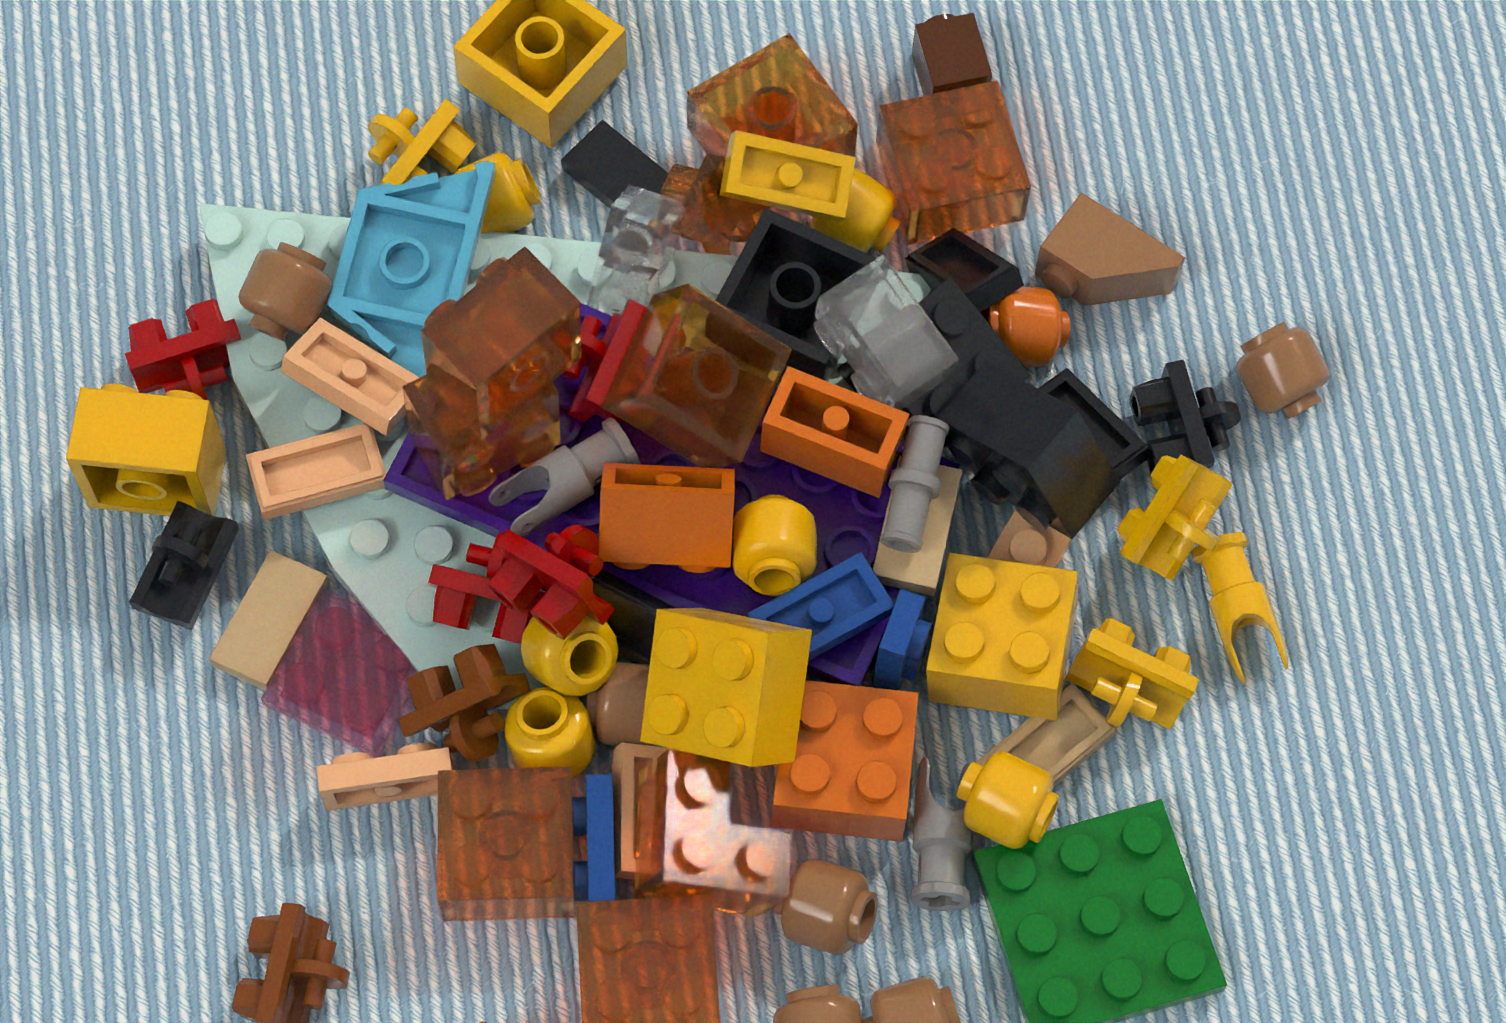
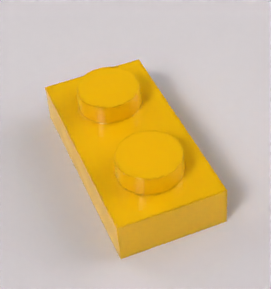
(787, 176)

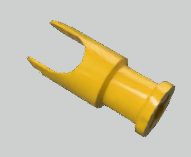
(1236, 595)

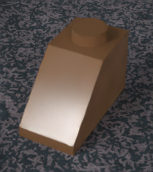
(1104, 257)

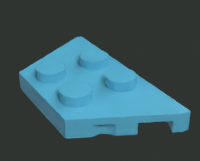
(407, 256)

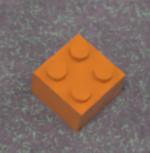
(849, 763)

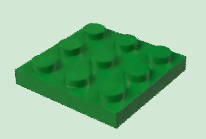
(1099, 920)

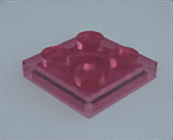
(342, 676)

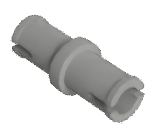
(914, 484)

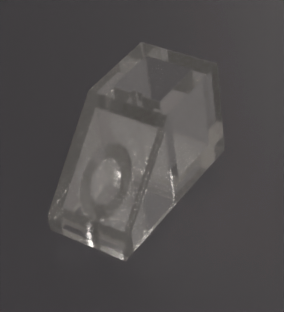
(635, 249)

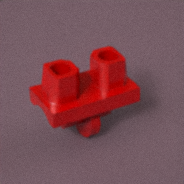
(602, 359)
(186, 360)
(558, 573)
(459, 593)

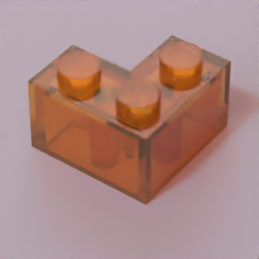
(691, 846)

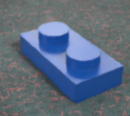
(832, 604)
(902, 643)
(595, 819)

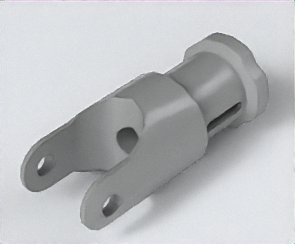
(567, 476)
(942, 846)

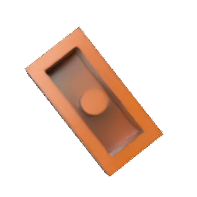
(833, 431)
(666, 516)

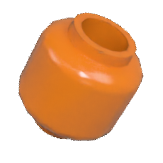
(1030, 325)

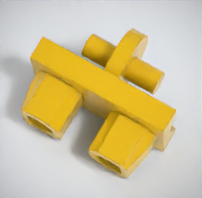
(439, 138)
(1175, 517)
(1130, 678)

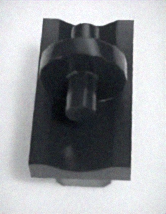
(1174, 401)
(184, 565)

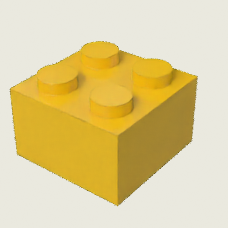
(541, 61)
(146, 450)
(1002, 636)
(725, 686)

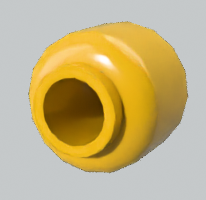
(511, 196)
(867, 216)
(774, 545)
(573, 664)
(549, 731)
(1008, 800)

